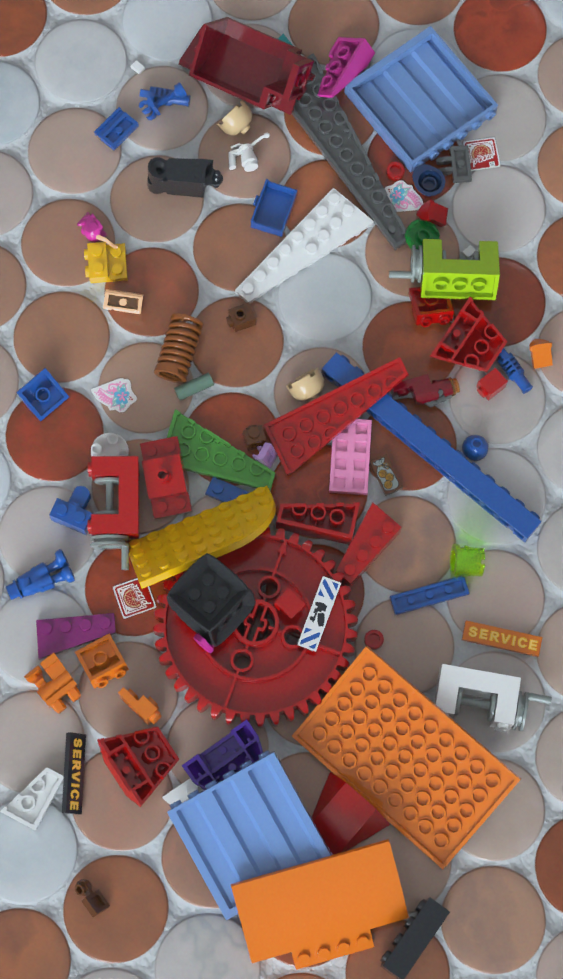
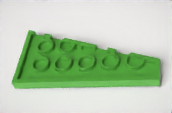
(214, 457)

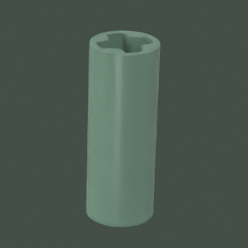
(194, 386)

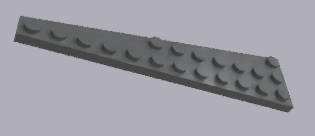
(337, 141)

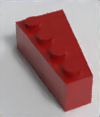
(320, 520)

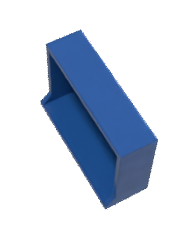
(273, 208)

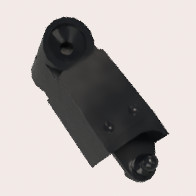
(182, 176)

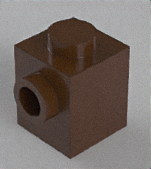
(241, 317)

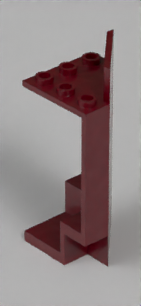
(248, 64)

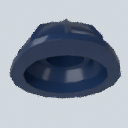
(428, 180)

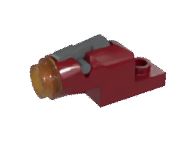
(426, 392)

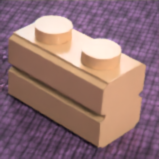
(123, 301)

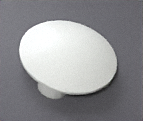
(109, 445)

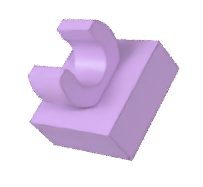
(266, 455)

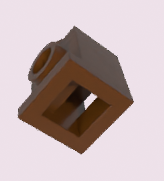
(254, 437)

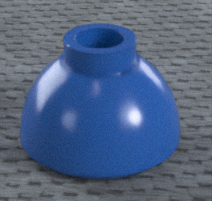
(475, 447)

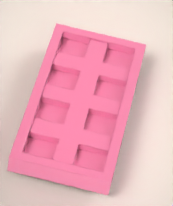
(351, 459)

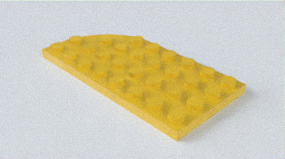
(211, 532)

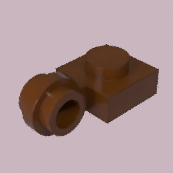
(93, 901)

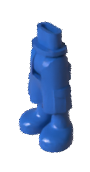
(39, 577)

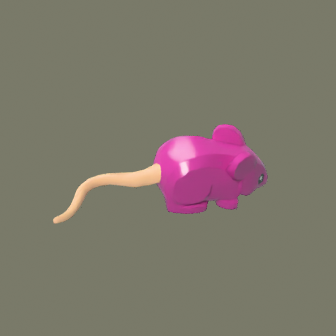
(93, 229)

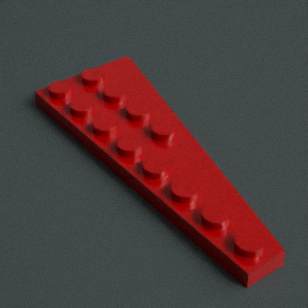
(313, 425)

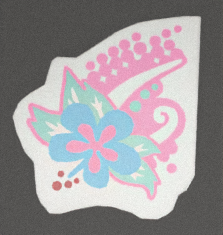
(403, 197)
(115, 394)

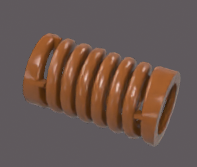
(178, 348)

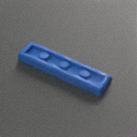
(429, 595)

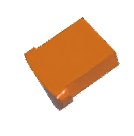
(541, 353)

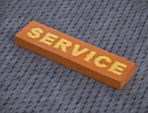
(502, 638)

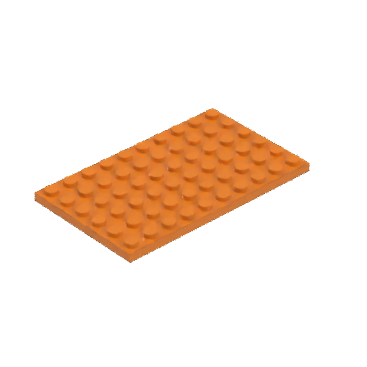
(406, 757)

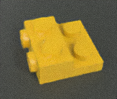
(105, 262)

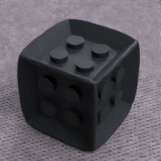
(211, 599)

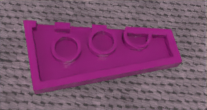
(69, 632)

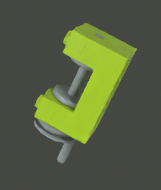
(453, 277)

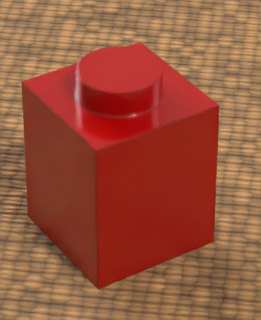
(491, 384)

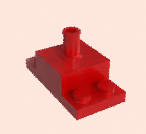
(165, 477)

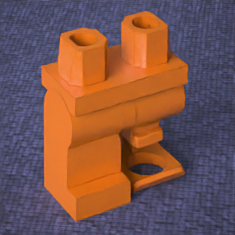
(57, 688)

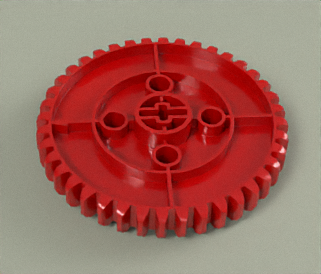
(279, 673)

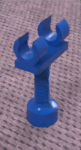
(178, 91)

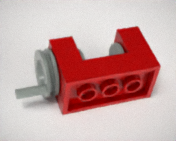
(109, 526)

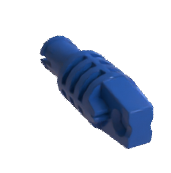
(157, 93)
(514, 370)

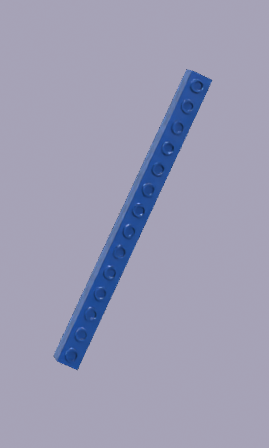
(441, 455)

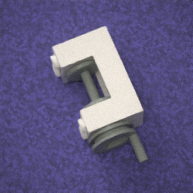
(506, 704)

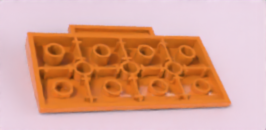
(321, 905)

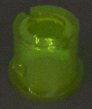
(466, 561)

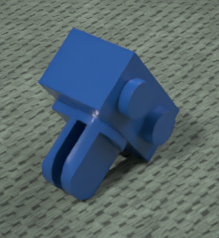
(73, 513)

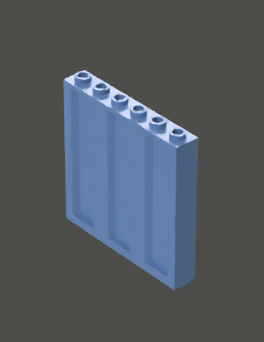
(421, 99)
(246, 827)

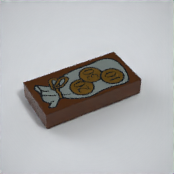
(385, 475)

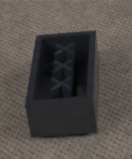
(414, 939)

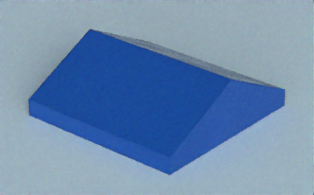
(42, 394)

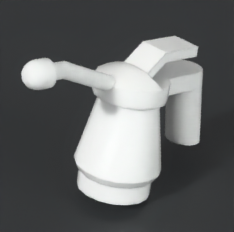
(248, 158)

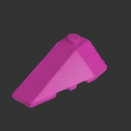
(346, 62)

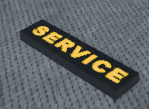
(73, 773)

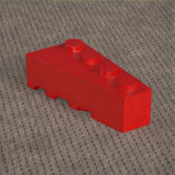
(368, 543)

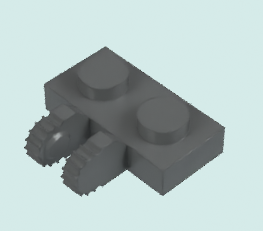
(460, 164)

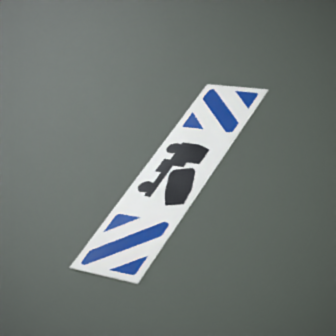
(319, 613)

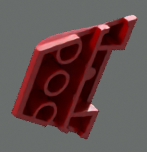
(470, 340)
(138, 761)
(345, 816)

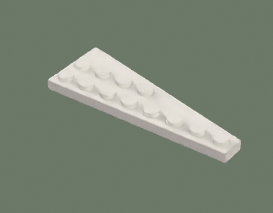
(321, 231)

